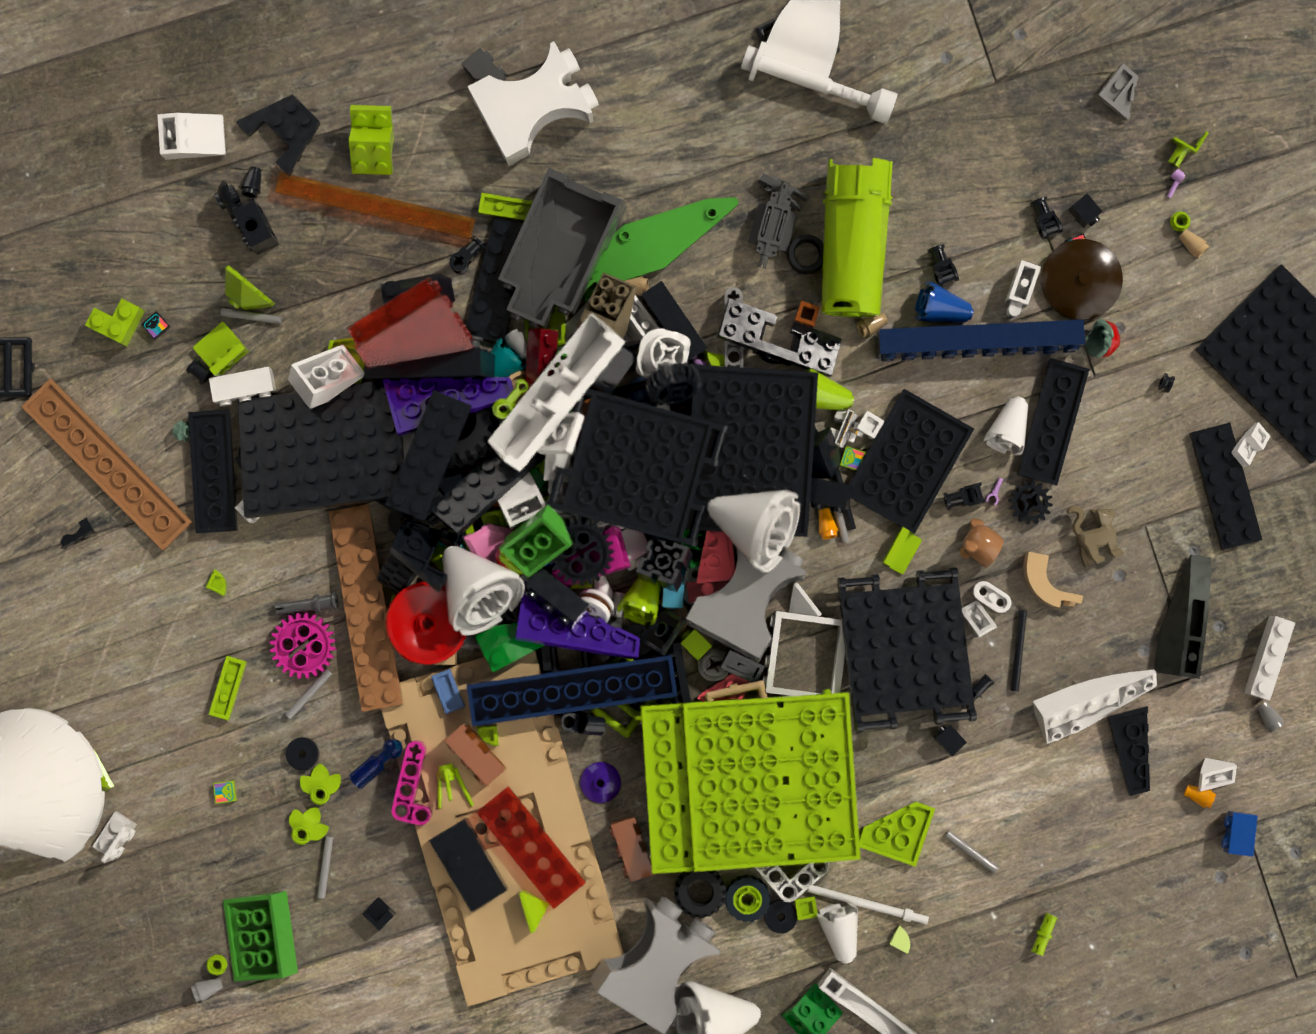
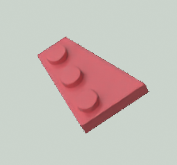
(716, 559)

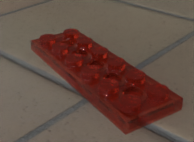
(529, 861)

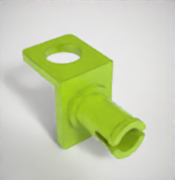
(1182, 149)

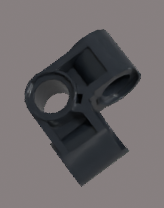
(581, 723)

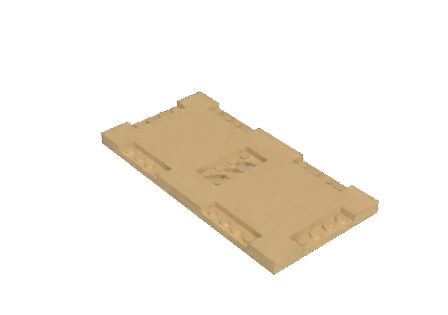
(494, 942)

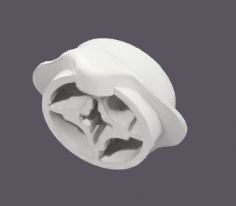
(652, 350)

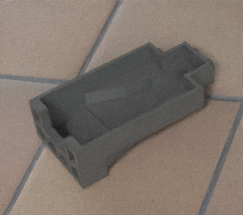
(558, 248)

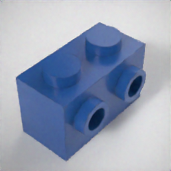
(1239, 833)

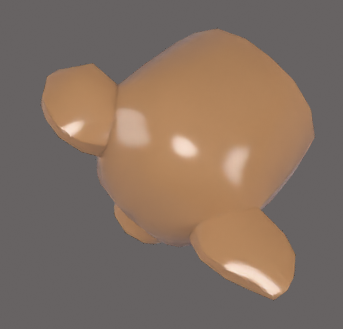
(981, 543)

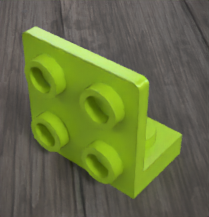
(220, 349)

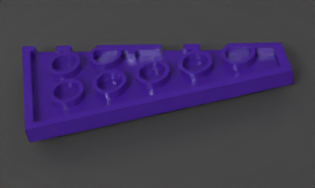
(410, 397)
(587, 635)

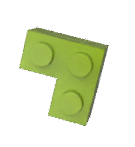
(120, 325)

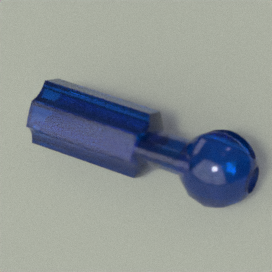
(375, 764)

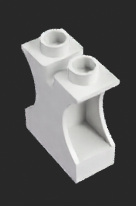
(523, 107)

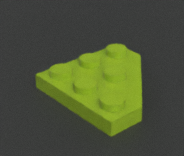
(899, 833)

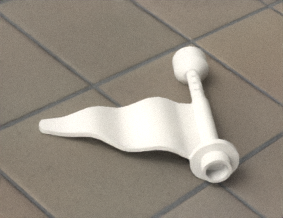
(804, 50)

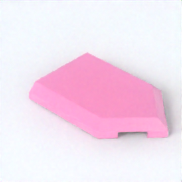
(487, 540)

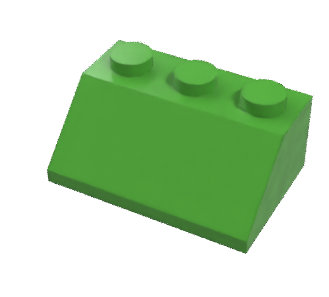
(536, 541)

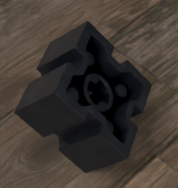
(664, 563)

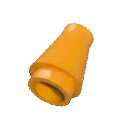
(827, 525)
(1202, 798)

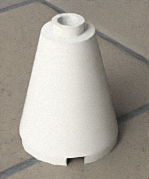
(1009, 428)
(840, 930)

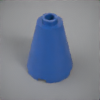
(940, 305)

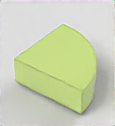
(900, 940)

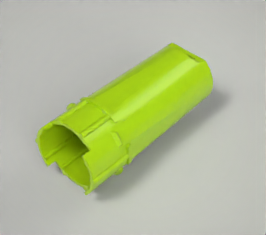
(855, 238)

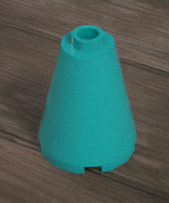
(506, 360)

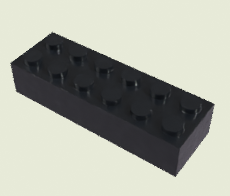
(457, 365)

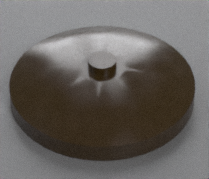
(1081, 279)

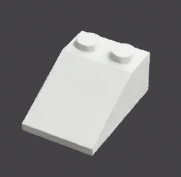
(324, 375)

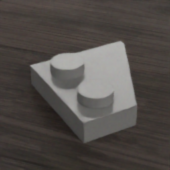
(1119, 91)

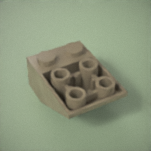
(611, 303)

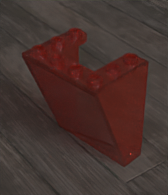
(410, 327)

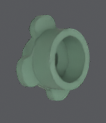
(181, 431)

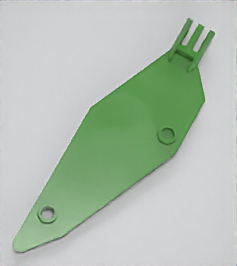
(657, 240)

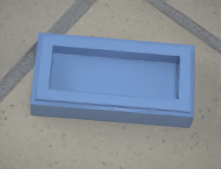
(447, 691)

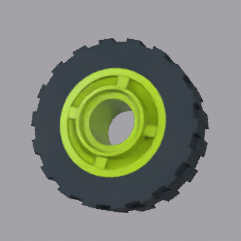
(747, 911)

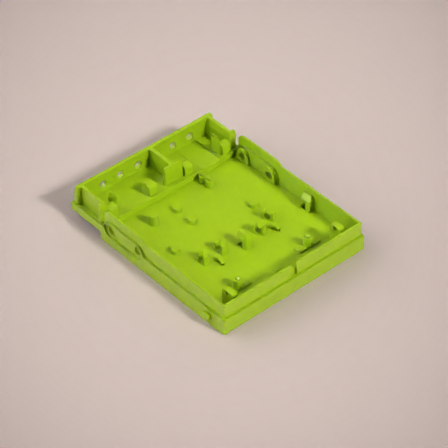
(722, 777)

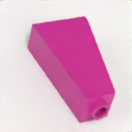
(620, 556)

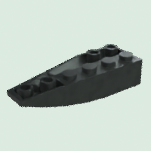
(1185, 624)

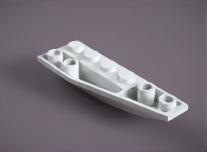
(1088, 702)

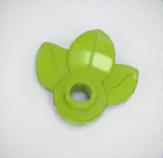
(320, 780)
(309, 823)

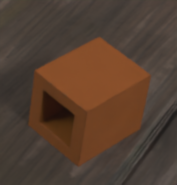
(807, 314)

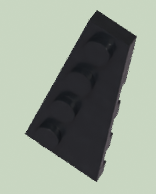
(1131, 743)

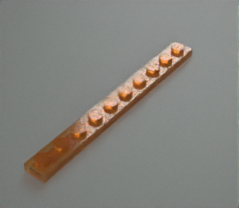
(375, 205)

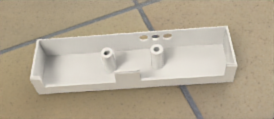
(555, 395)

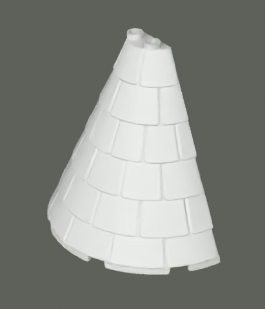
(47, 785)

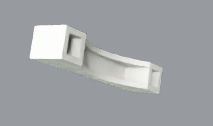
(861, 1004)

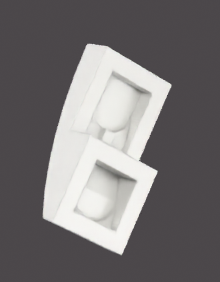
(1251, 442)

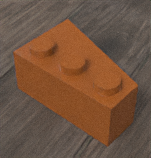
(475, 754)
(631, 848)

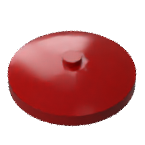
(420, 625)

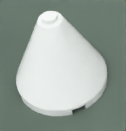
(758, 524)
(478, 591)
(712, 1011)

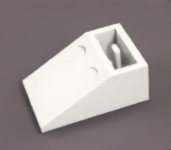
(191, 135)
(521, 502)

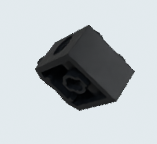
(246, 217)

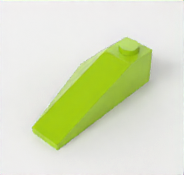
(243, 293)

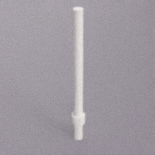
(906, 914)

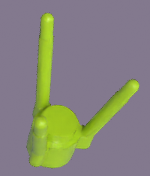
(446, 774)

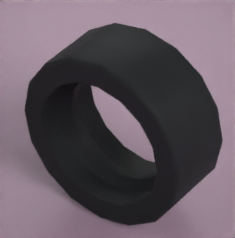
(791, 254)

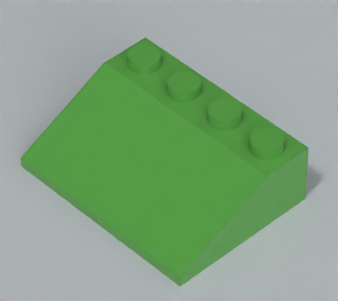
(260, 936)

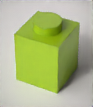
(695, 643)

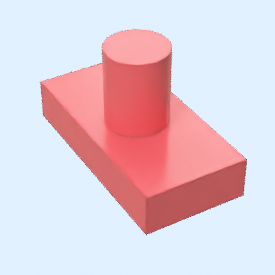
(700, 590)

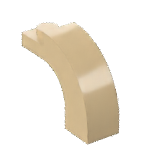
(1038, 583)

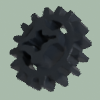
(1038, 506)

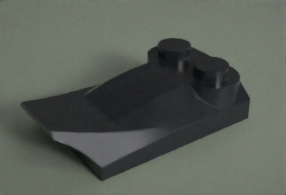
(394, 288)

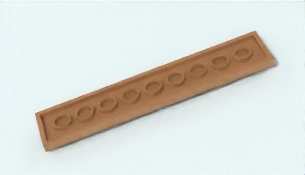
(107, 464)
(365, 608)

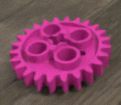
(313, 660)

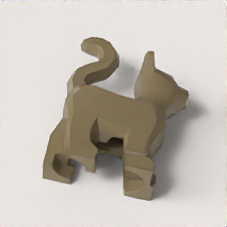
(1091, 540)

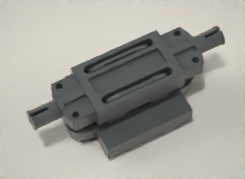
(773, 225)

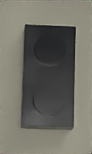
(741, 666)

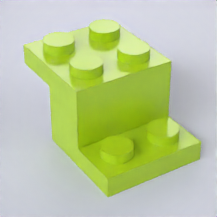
(371, 139)

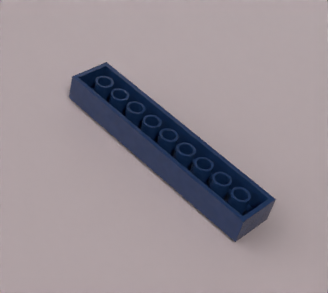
(979, 339)
(571, 690)

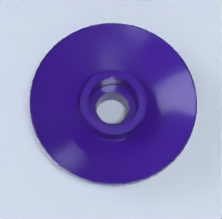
(611, 780)

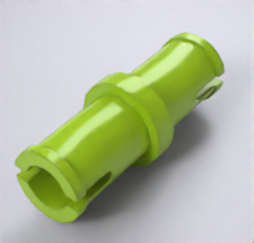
(1044, 934)

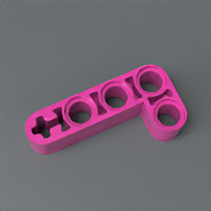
(413, 782)

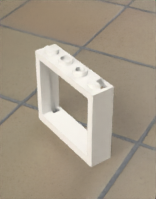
(770, 660)

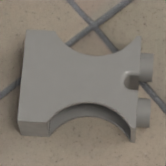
(738, 610)
(648, 973)

